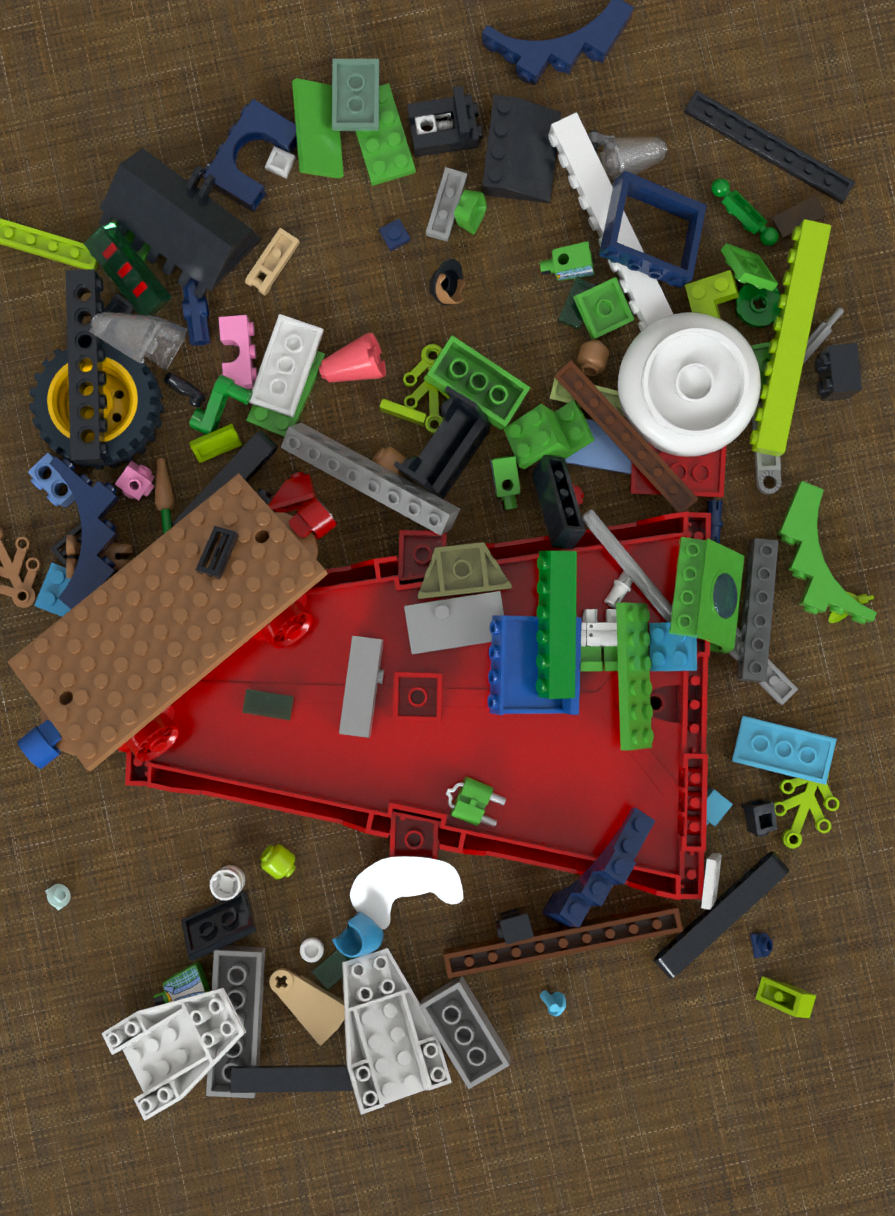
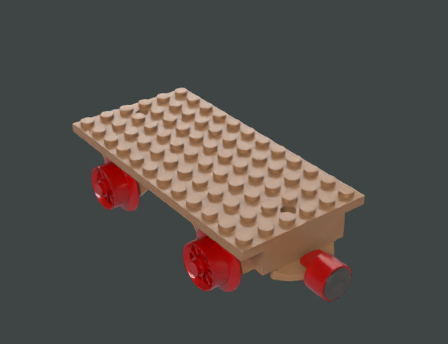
(161, 627)

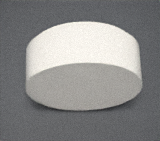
(311, 949)

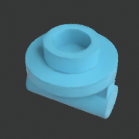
(555, 1003)

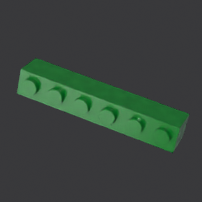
(556, 624)

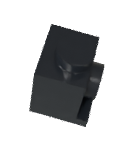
(760, 816)

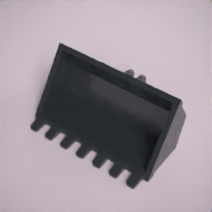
(177, 221)

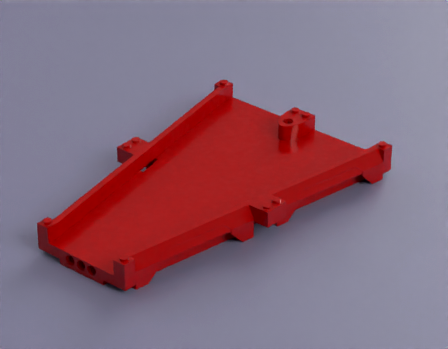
(433, 724)

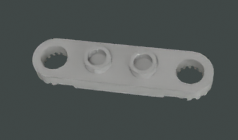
(766, 466)

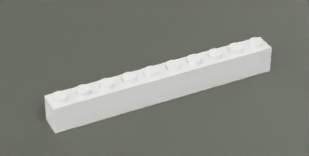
(595, 194)

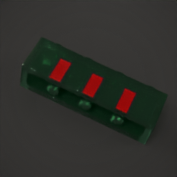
(127, 270)

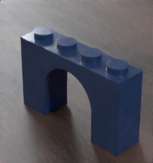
(256, 123)

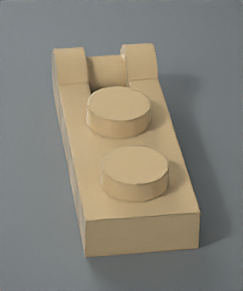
(272, 261)

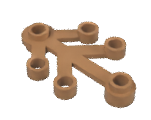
(12, 570)

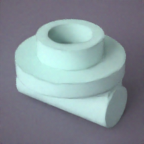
(58, 896)

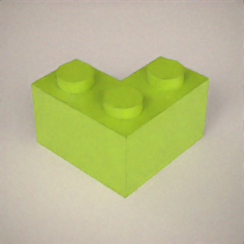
(709, 292)

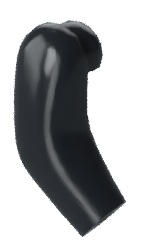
(185, 388)

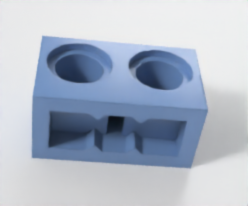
(51, 484)

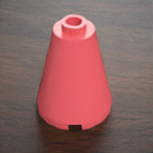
(355, 361)

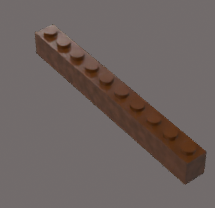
(563, 940)

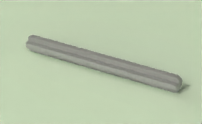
(628, 564)

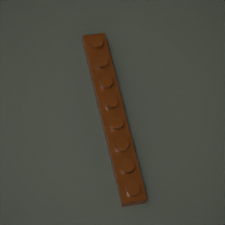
(626, 437)

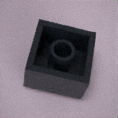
(838, 372)

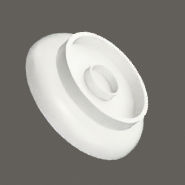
(689, 384)

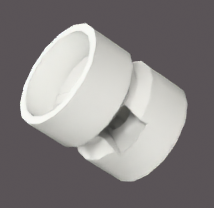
(227, 882)

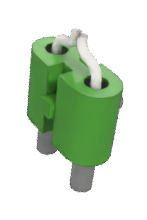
(472, 800)

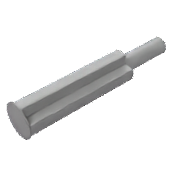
(821, 333)

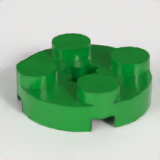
(749, 314)

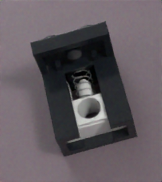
(437, 114)

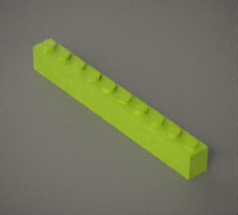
(791, 338)

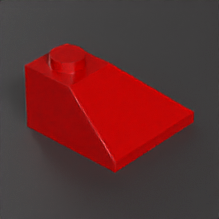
(293, 493)

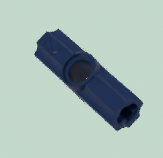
(196, 315)

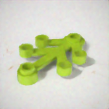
(425, 387)
(807, 801)

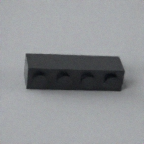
(558, 502)

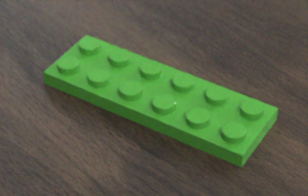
(634, 676)

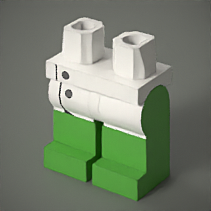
(598, 635)

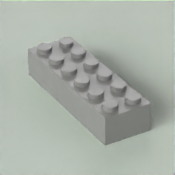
(242, 977)

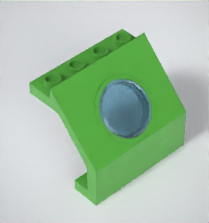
(707, 593)

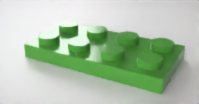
(386, 150)
(277, 422)

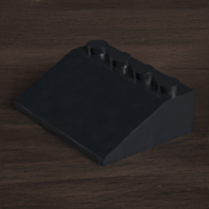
(519, 150)

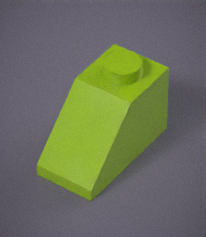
(786, 997)

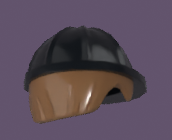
(447, 283)

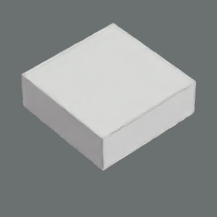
(280, 162)

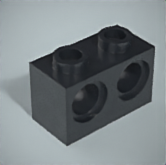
(514, 925)

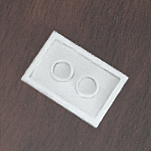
(711, 880)

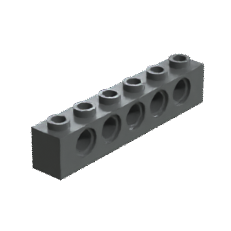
(757, 610)

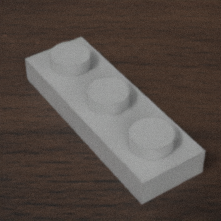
(445, 204)

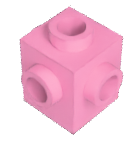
(136, 481)

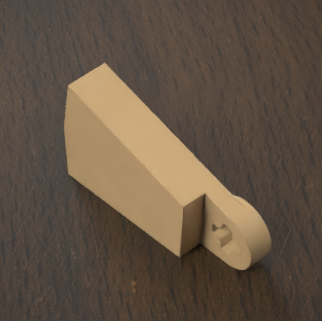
(312, 1005)

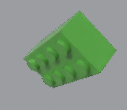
(479, 380)

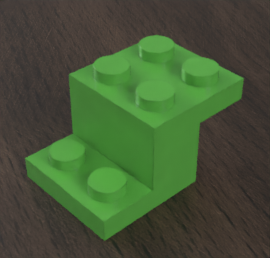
(548, 433)

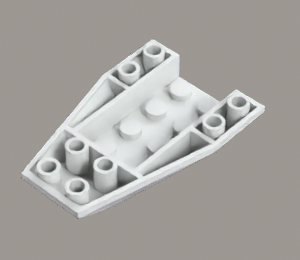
(387, 1035)
(175, 1045)

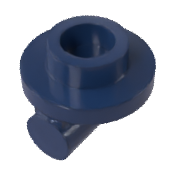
(761, 944)

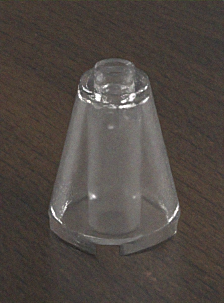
(631, 155)

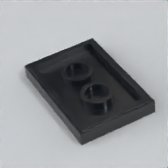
(218, 926)

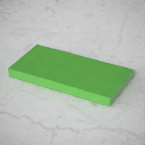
(316, 141)

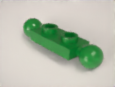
(744, 211)

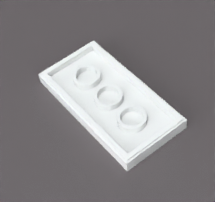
(286, 365)

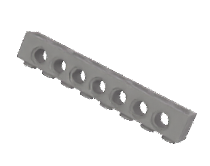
(370, 478)

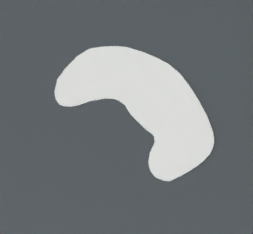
(406, 877)

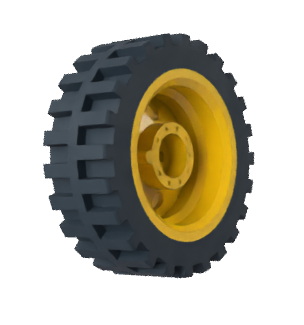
(138, 407)

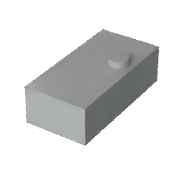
(452, 622)
(361, 686)
(465, 1032)

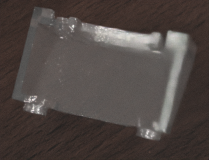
(140, 336)

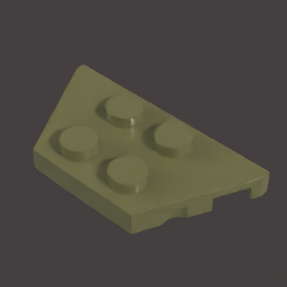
(462, 571)

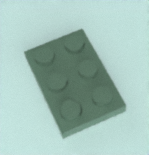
(355, 95)

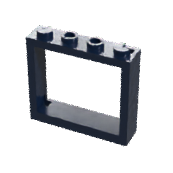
(665, 200)

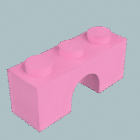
(238, 332)

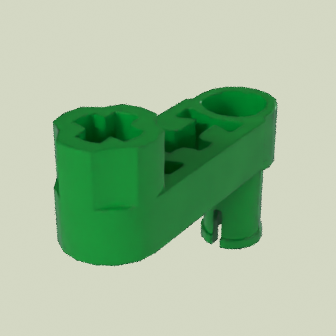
(208, 420)

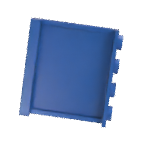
(515, 669)

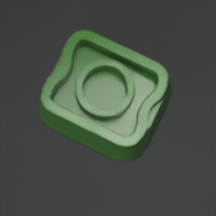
(470, 210)

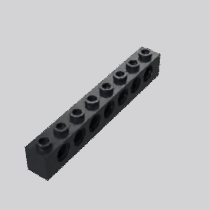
(78, 283)

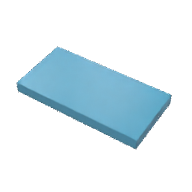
(784, 750)

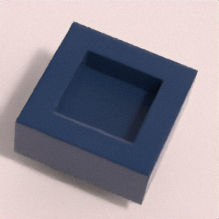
(394, 235)

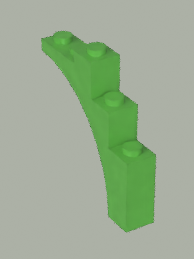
(822, 589)

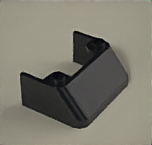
(449, 447)

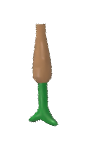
(163, 494)

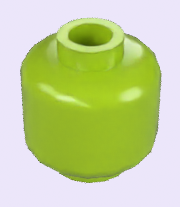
(278, 861)

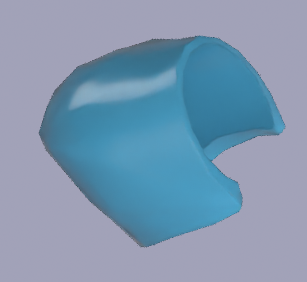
(360, 936)

